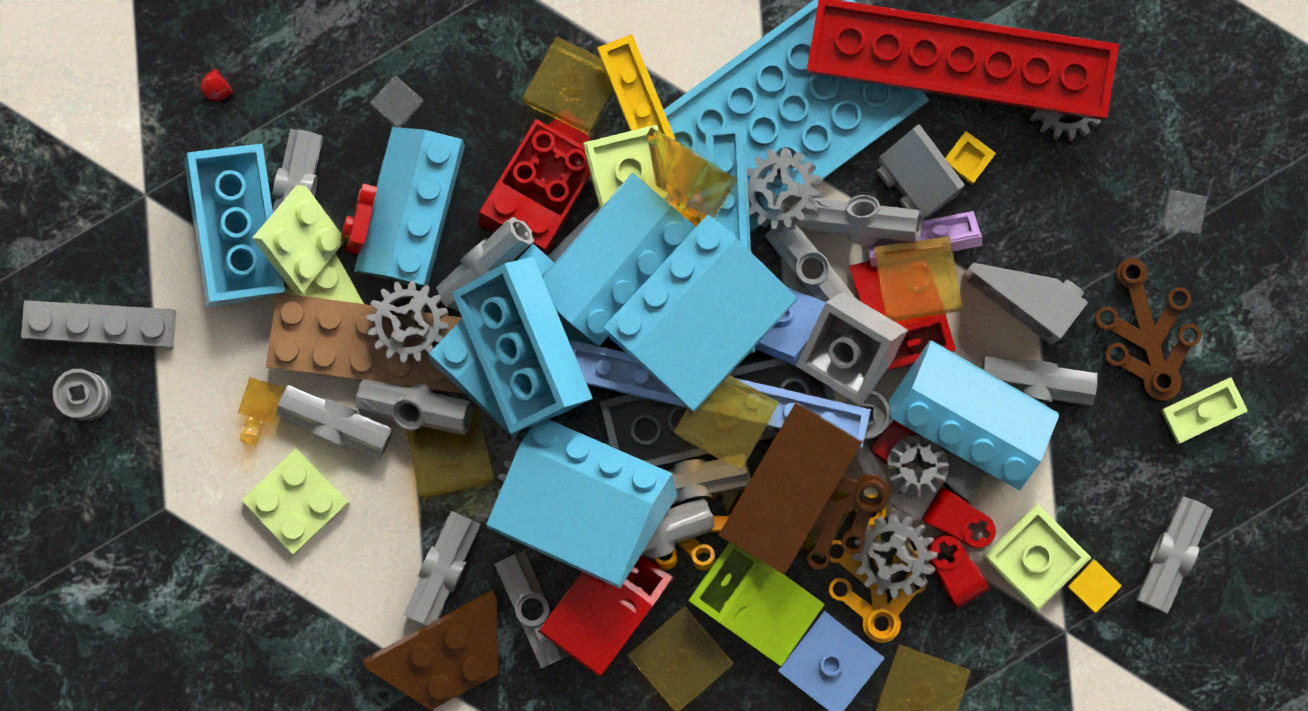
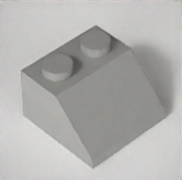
(919, 173)
(851, 347)

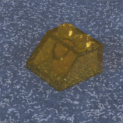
(688, 177)

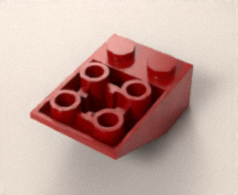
(539, 185)
(920, 329)
(599, 618)

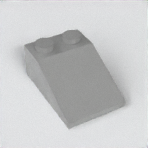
(1034, 300)

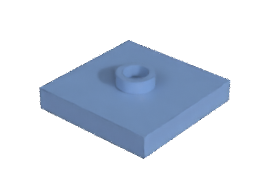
(793, 330)
(831, 664)

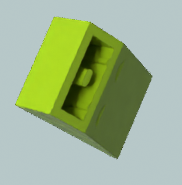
(756, 603)

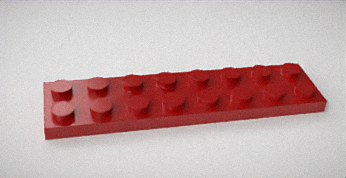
(963, 58)

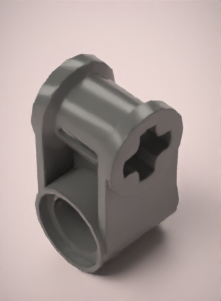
(962, 477)

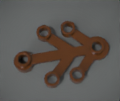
(1149, 336)
(835, 509)

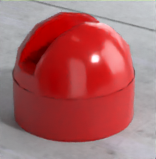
(215, 86)

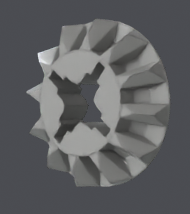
(905, 478)

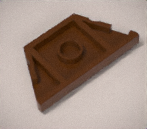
(444, 655)

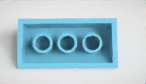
(410, 205)
(228, 208)
(614, 256)
(521, 344)
(973, 415)

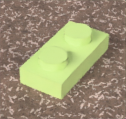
(1204, 410)

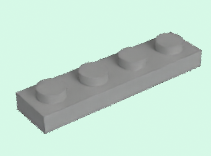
(98, 324)

